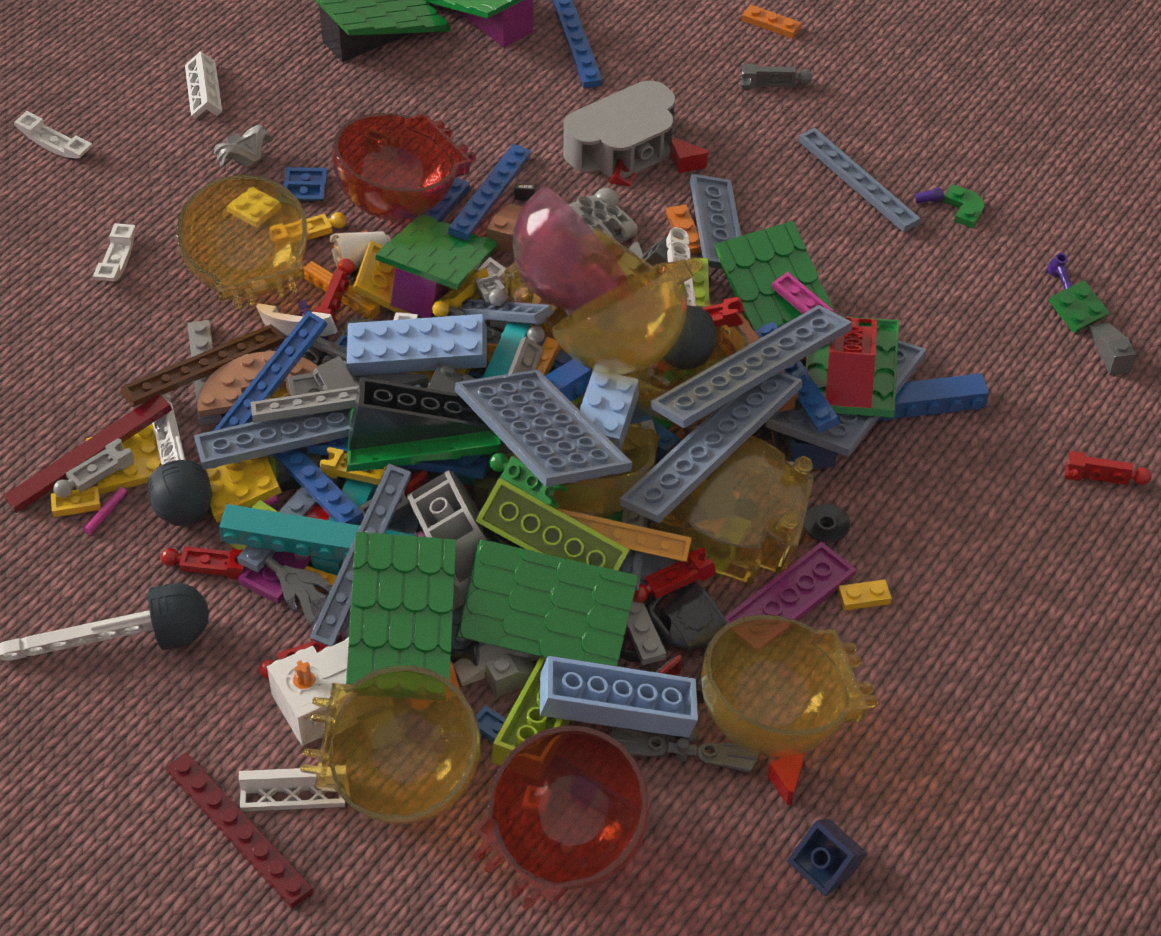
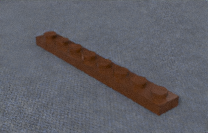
(200, 365)

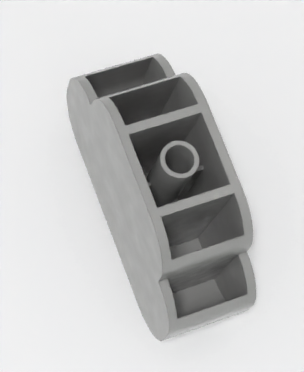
(622, 127)
(450, 513)

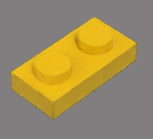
(76, 502)
(864, 594)

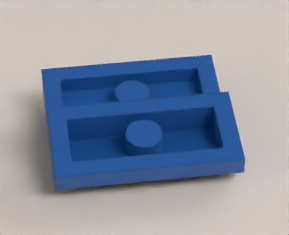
(306, 183)

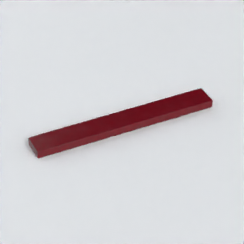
(121, 429)

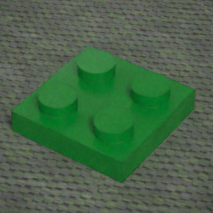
(1079, 306)

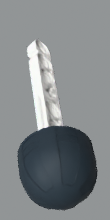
(698, 333)
(179, 487)
(175, 614)

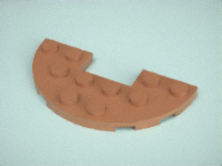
(233, 378)

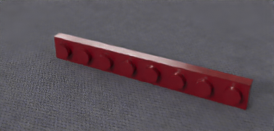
(239, 830)

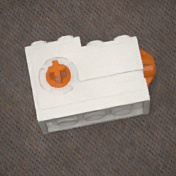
(301, 678)

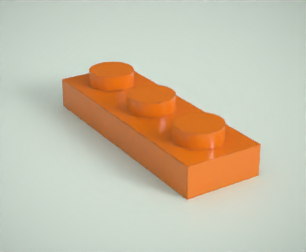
(771, 21)
(680, 217)

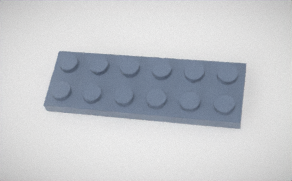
(714, 214)

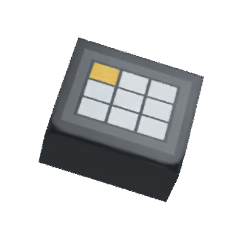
(524, 191)

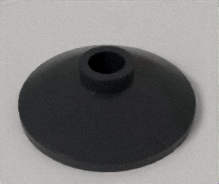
(828, 516)

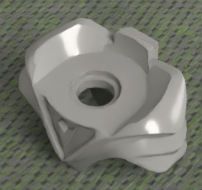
(244, 148)

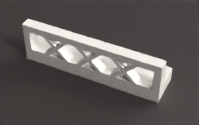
(207, 82)
(282, 780)

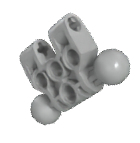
(603, 212)

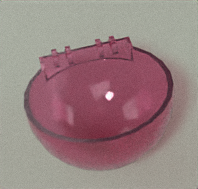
(561, 253)

